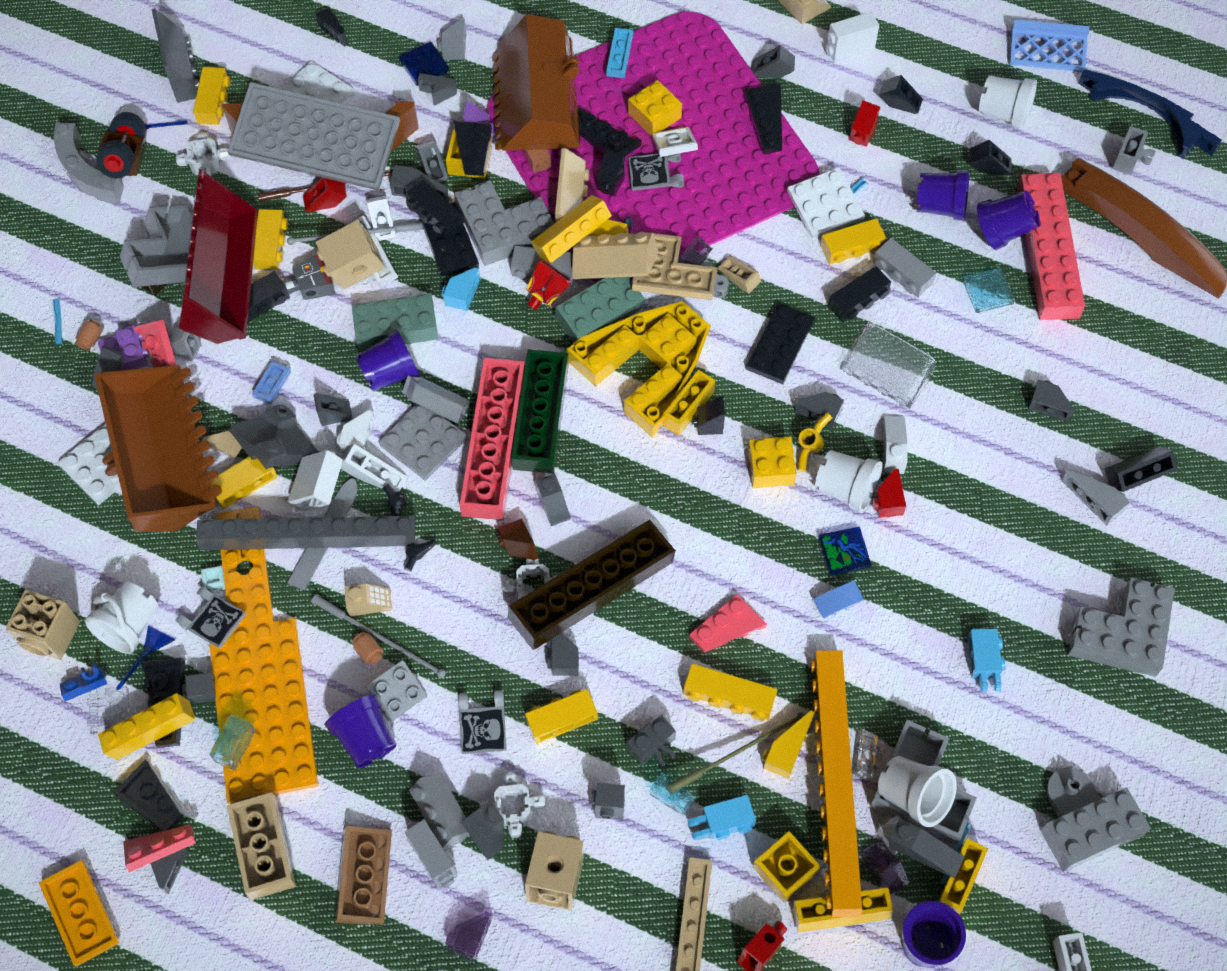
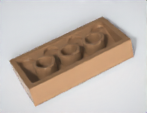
(363, 876)

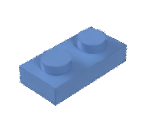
(271, 383)

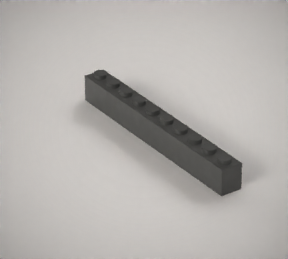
(305, 532)

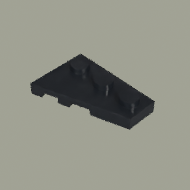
(473, 146)
(149, 798)

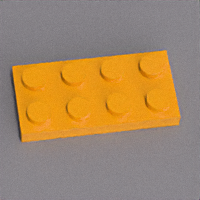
(79, 913)

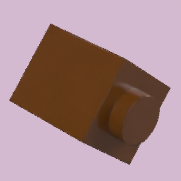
(517, 540)

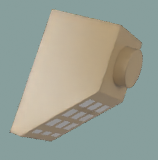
(367, 599)

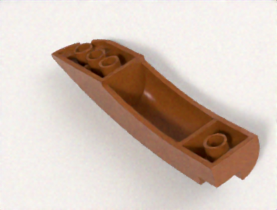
(1147, 225)

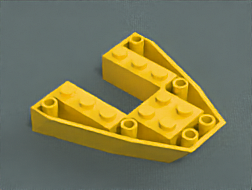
(667, 336)

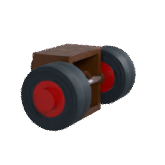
(122, 146)

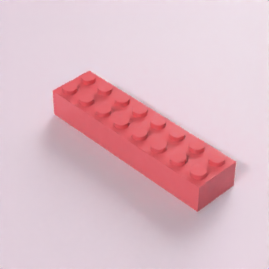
(1052, 250)
(492, 440)

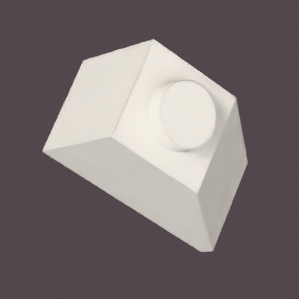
(380, 216)
(357, 432)

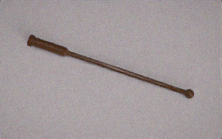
(287, 192)

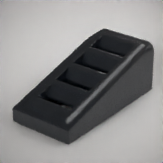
(331, 26)

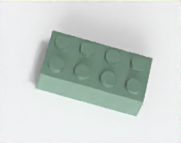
(598, 307)
(410, 315)

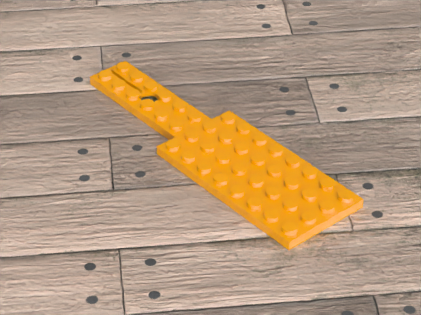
(263, 682)

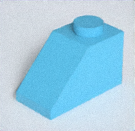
(461, 289)

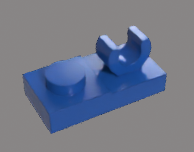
(83, 683)

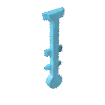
(958, 847)

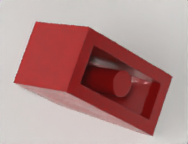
(865, 123)
(324, 195)
(890, 497)

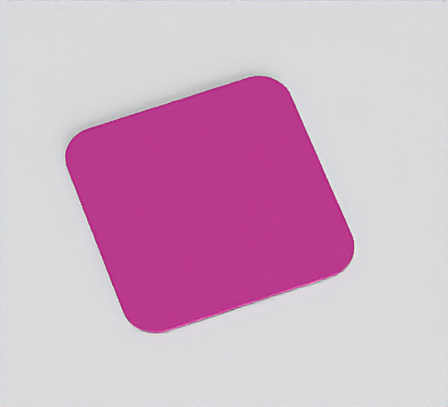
(725, 180)

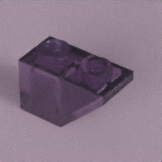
(696, 252)

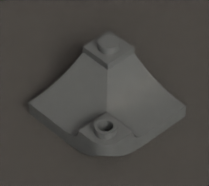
(273, 438)

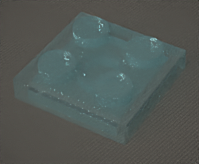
(988, 290)

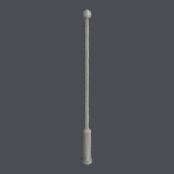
(397, 228)
(341, 614)

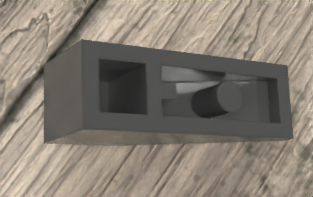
(406, 177)
(925, 848)

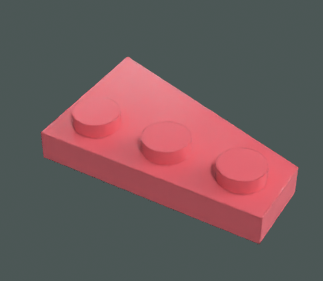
(157, 342)
(728, 623)
(155, 846)

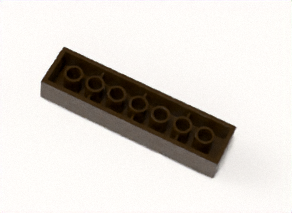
(590, 584)

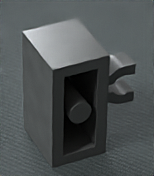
(651, 741)

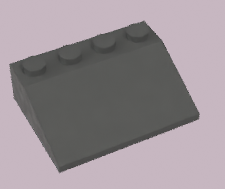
(176, 57)

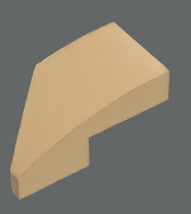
(225, 443)

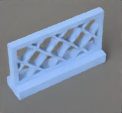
(1048, 31)

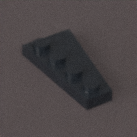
(766, 114)
(605, 137)
(163, 680)

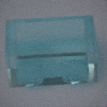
(232, 742)

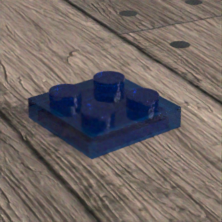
(424, 61)

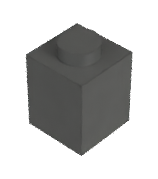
(199, 688)

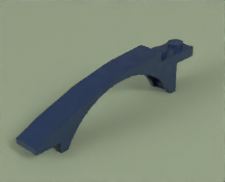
(1179, 119)

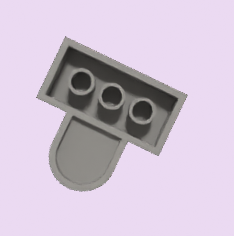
(1087, 823)

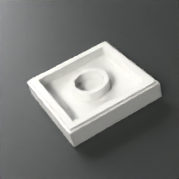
(674, 141)

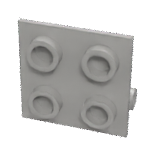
(397, 690)

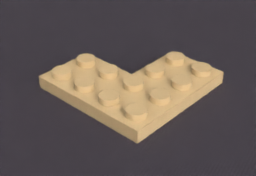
(676, 278)

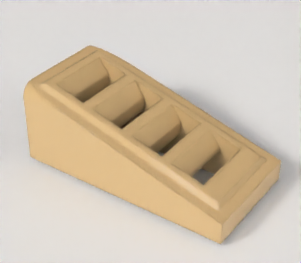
(746, 283)

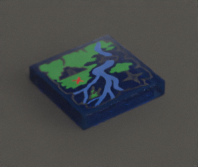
(844, 551)

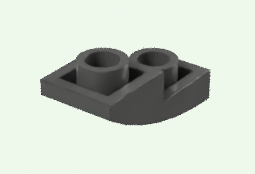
(108, 361)

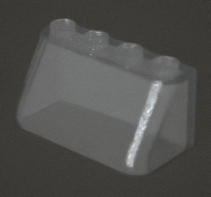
(888, 364)

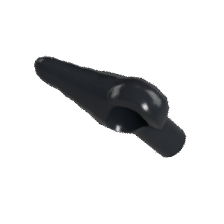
(396, 500)
(417, 552)

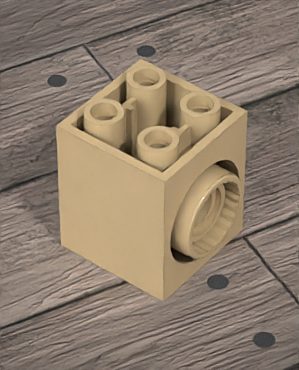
(349, 255)
(42, 625)
(554, 870)

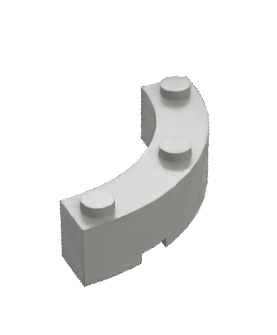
(79, 172)

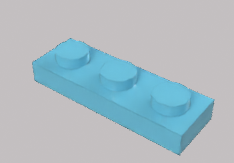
(619, 53)

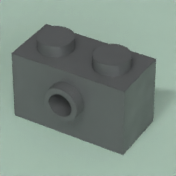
(608, 801)

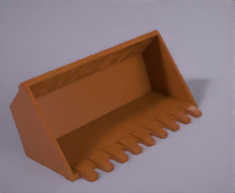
(536, 87)
(157, 447)

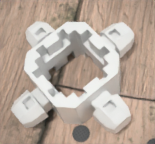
(203, 145)
(531, 568)
(512, 788)

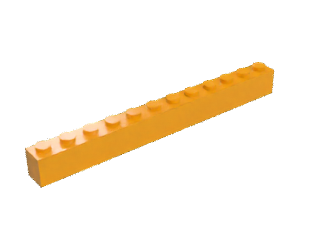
(836, 785)

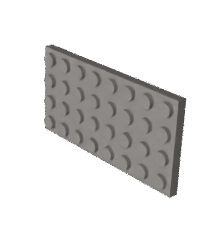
(314, 136)

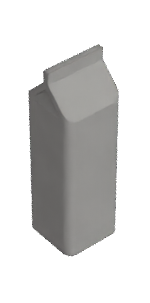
(435, 398)

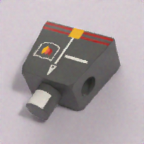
(310, 280)

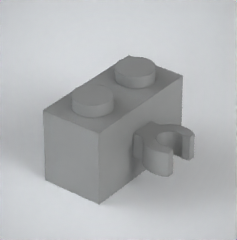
(1132, 151)

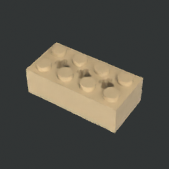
(248, 840)

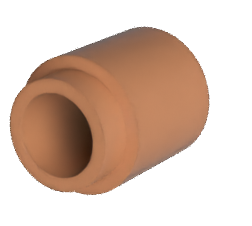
(88, 334)
(367, 648)

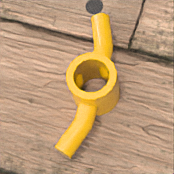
(818, 444)

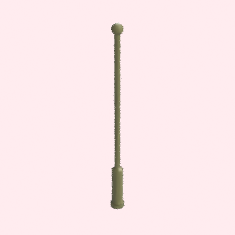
(698, 773)

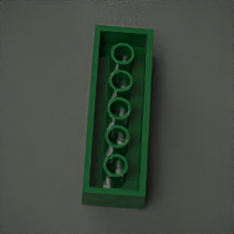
(540, 411)

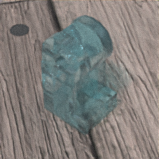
(679, 801)

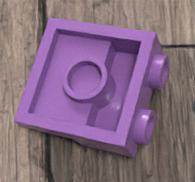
(129, 344)

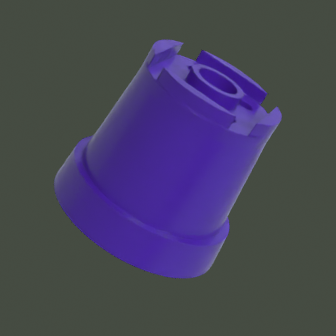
(944, 194)
(1007, 218)
(387, 362)
(362, 730)
(945, 928)

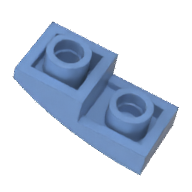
(838, 599)

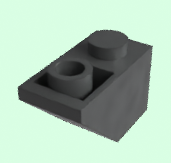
(564, 656)

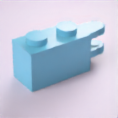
(986, 657)
(725, 819)

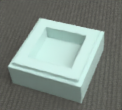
(213, 578)

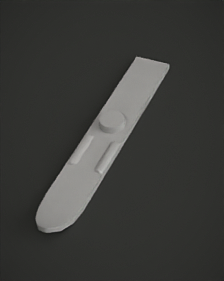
(313, 556)

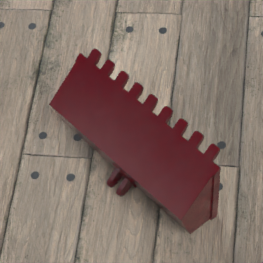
(218, 263)

